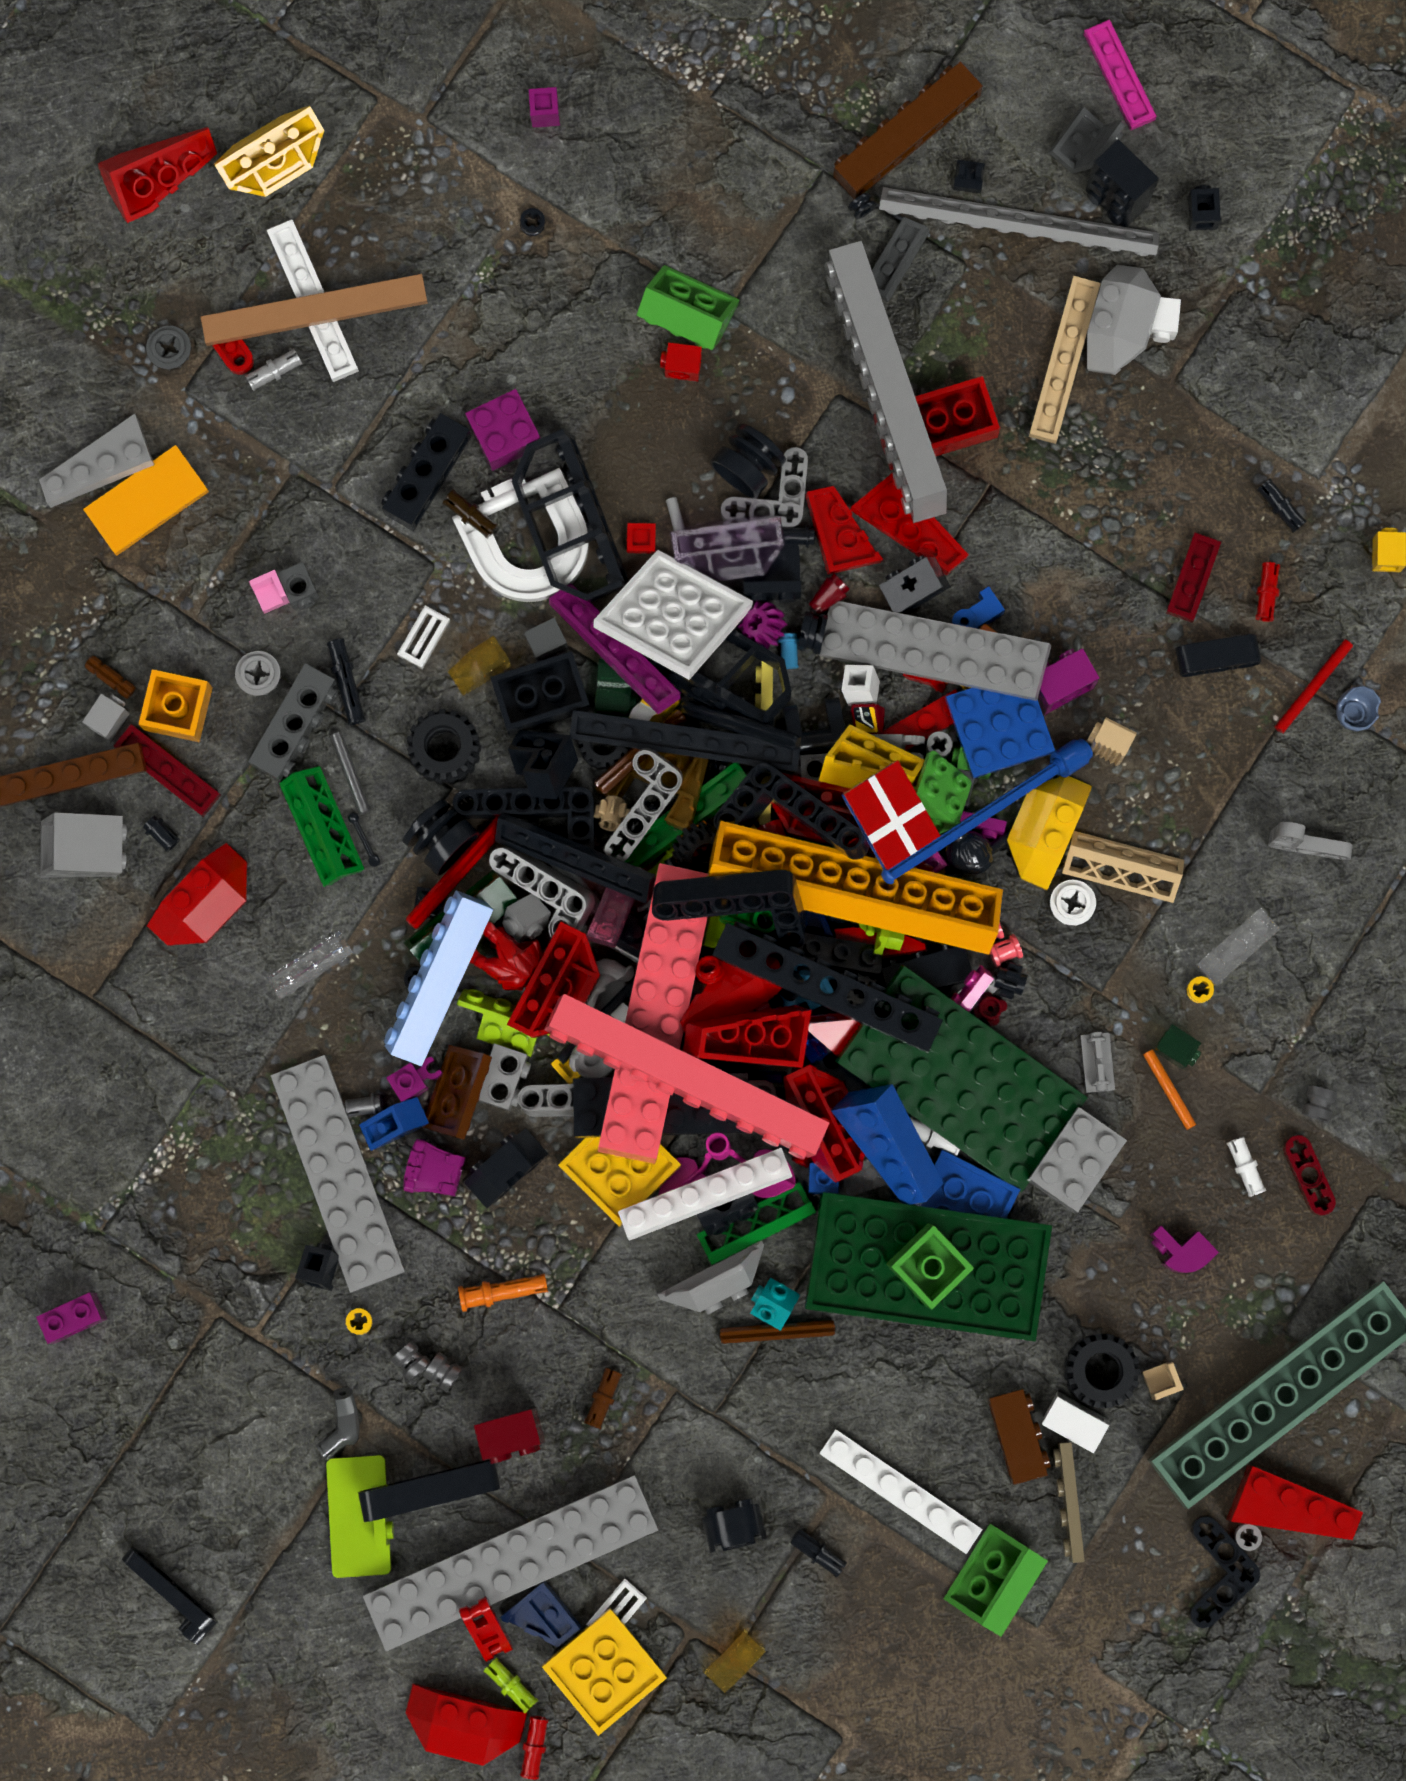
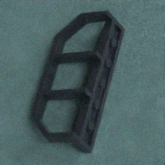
(587, 502)
(716, 694)

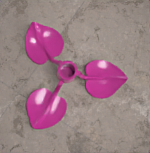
(719, 1149)

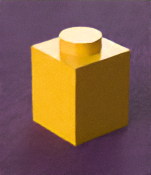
(1389, 550)

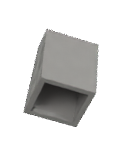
(82, 845)

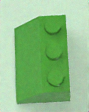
(687, 307)
(995, 1580)

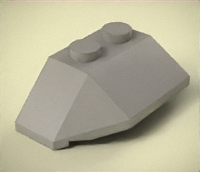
(1121, 319)
(717, 1282)

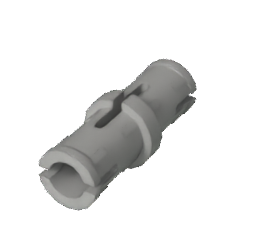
(273, 369)

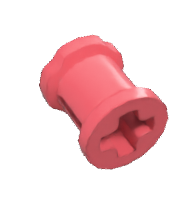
(1006, 950)

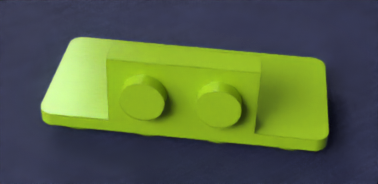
(357, 1545)

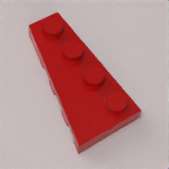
(927, 537)

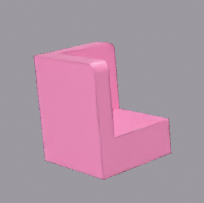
(269, 591)

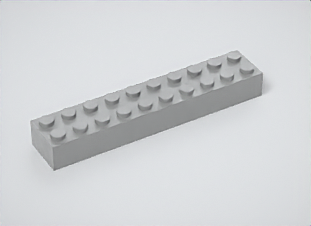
(886, 382)
(511, 1562)

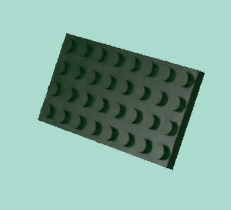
(969, 1086)
(863, 1234)

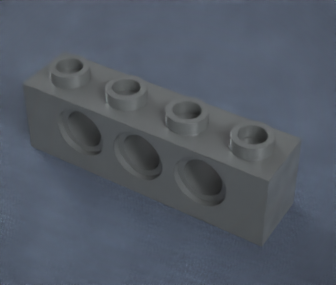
(307, 682)

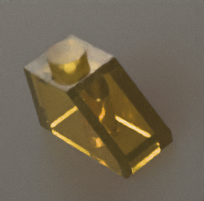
(479, 665)
(735, 1660)

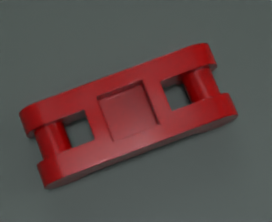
(486, 1631)

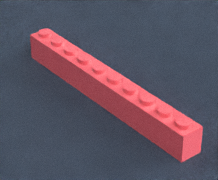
(686, 1076)

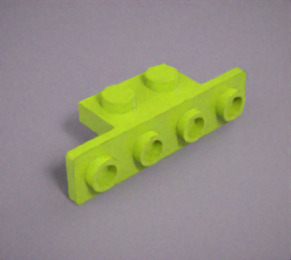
(494, 1021)

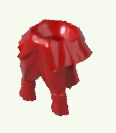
(514, 961)

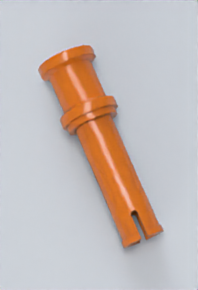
(489, 1293)

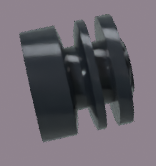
(752, 456)
(435, 832)

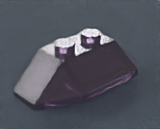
(730, 547)

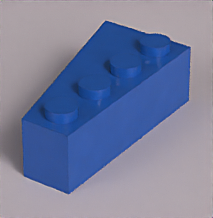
(889, 1141)

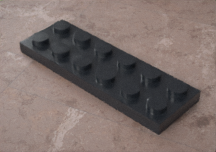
(591, 1102)

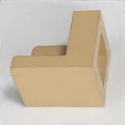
(1162, 1380)

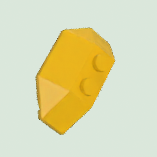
(272, 154)
(1046, 827)

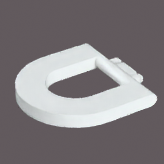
(521, 583)

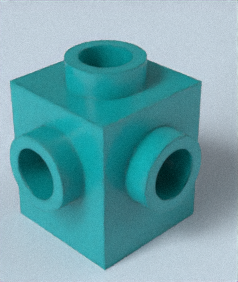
(774, 1303)

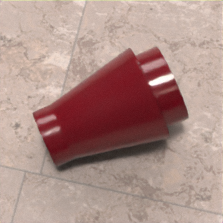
(828, 594)

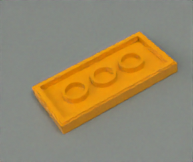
(146, 500)

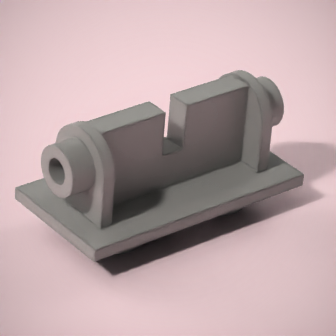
(1097, 1062)

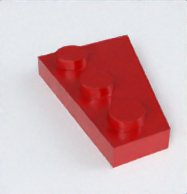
(838, 534)

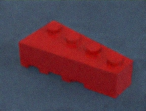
(1287, 1506)

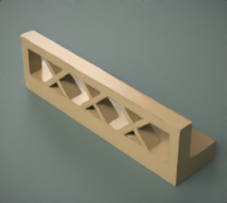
(1132, 859)

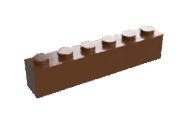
(907, 130)

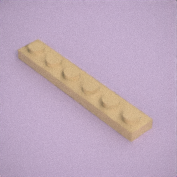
(1064, 359)

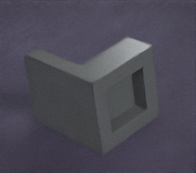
(546, 640)

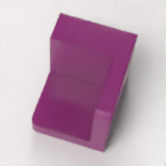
(544, 107)

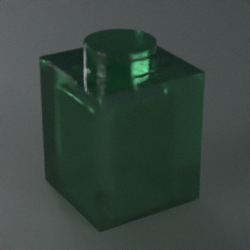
(1178, 1047)

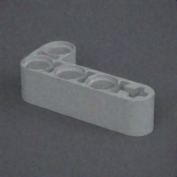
(639, 809)
(541, 886)

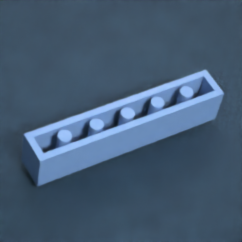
(438, 977)

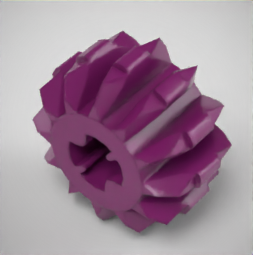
(763, 624)

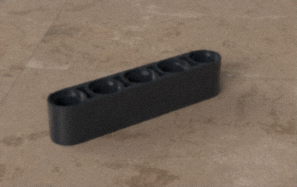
(428, 1490)

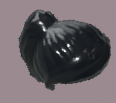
(969, 853)

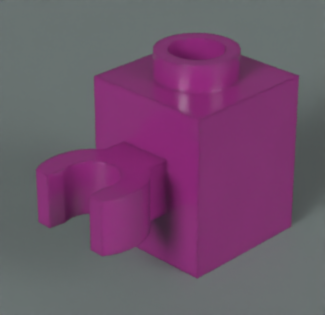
(409, 1081)

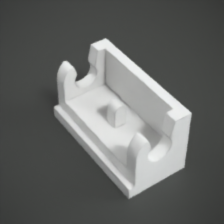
(1075, 1422)

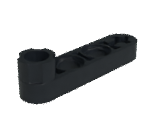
(198, 1619)

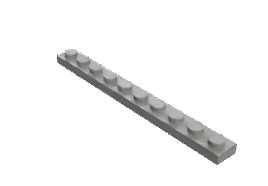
(1020, 221)

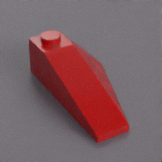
(149, 173)

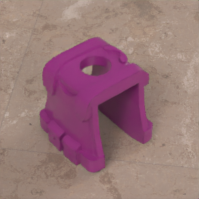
(432, 1170)

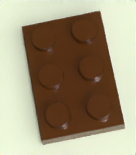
(457, 1092)

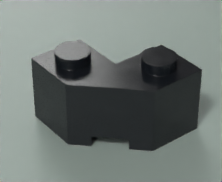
(505, 1167)

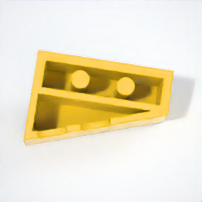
(861, 755)

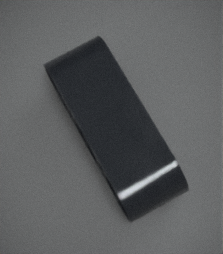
(1218, 655)

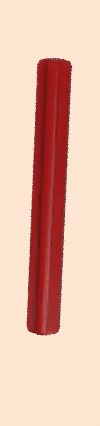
(453, 876)

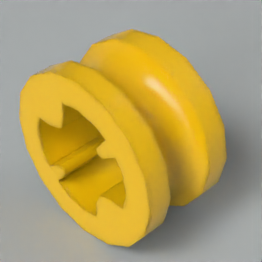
(1196, 981)
(366, 1326)

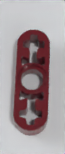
(1309, 1152)

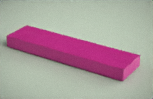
(1120, 75)

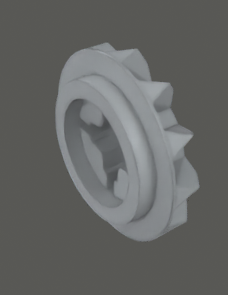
(249, 664)

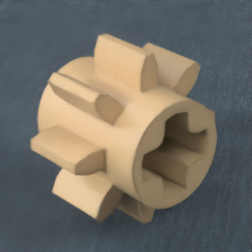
(611, 812)

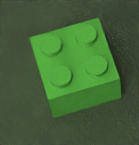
(930, 1266)

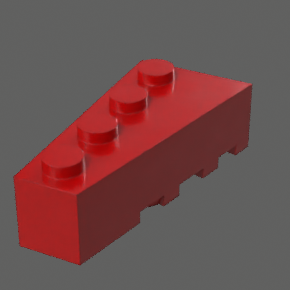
(756, 1037)

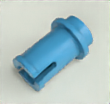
(789, 650)

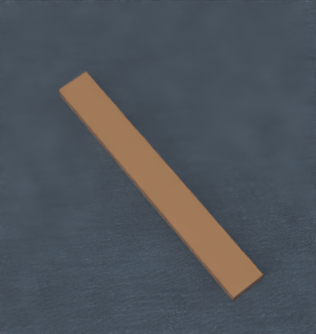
(314, 310)

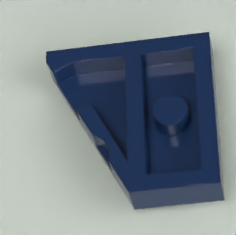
(543, 1616)

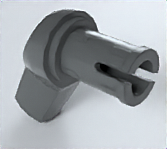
(347, 1424)

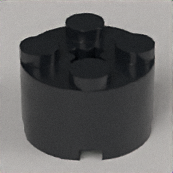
(734, 1526)

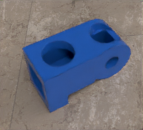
(983, 612)

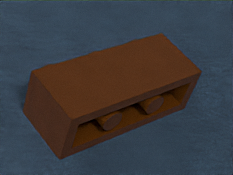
(1018, 1436)

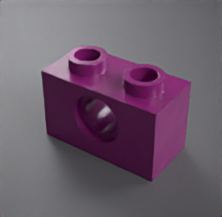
(71, 1318)

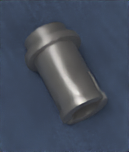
(364, 1105)

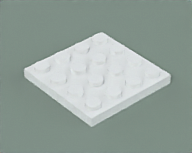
(673, 614)

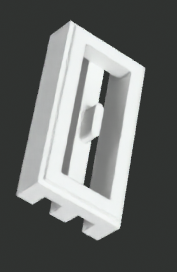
(433, 642)
(632, 1591)

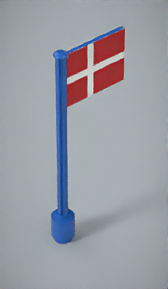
(901, 827)

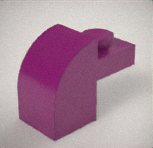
(1183, 1258)

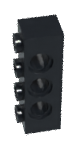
(411, 511)

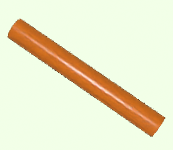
(1169, 1089)

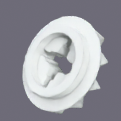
(1085, 897)

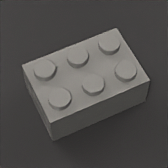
(1077, 1160)

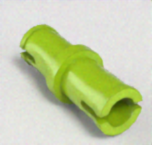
(510, 1685)

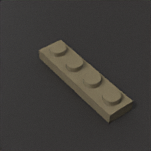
(1070, 1514)

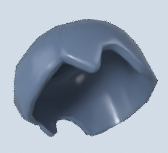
(1358, 708)

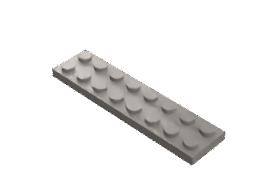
(935, 650)
(338, 1173)

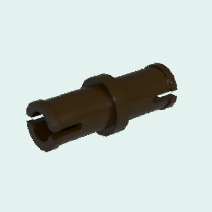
(470, 514)

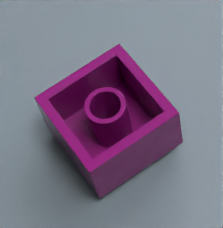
(502, 429)
(1066, 680)

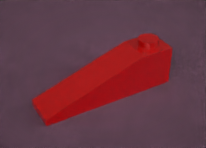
(733, 994)

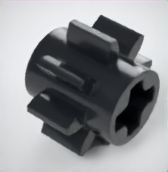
(1010, 980)

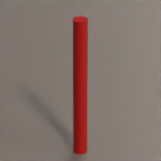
(1313, 686)

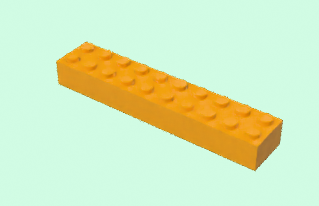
(853, 890)

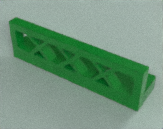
(315, 826)
(763, 1232)

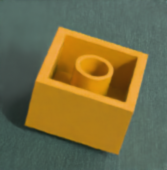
(175, 705)

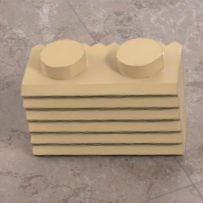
(1111, 740)

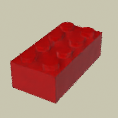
(957, 416)

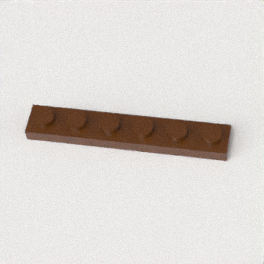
(72, 774)

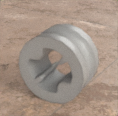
(1255, 1531)

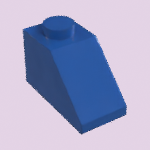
(394, 1123)

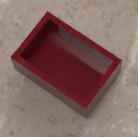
(510, 1434)

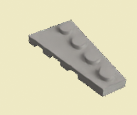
(100, 463)

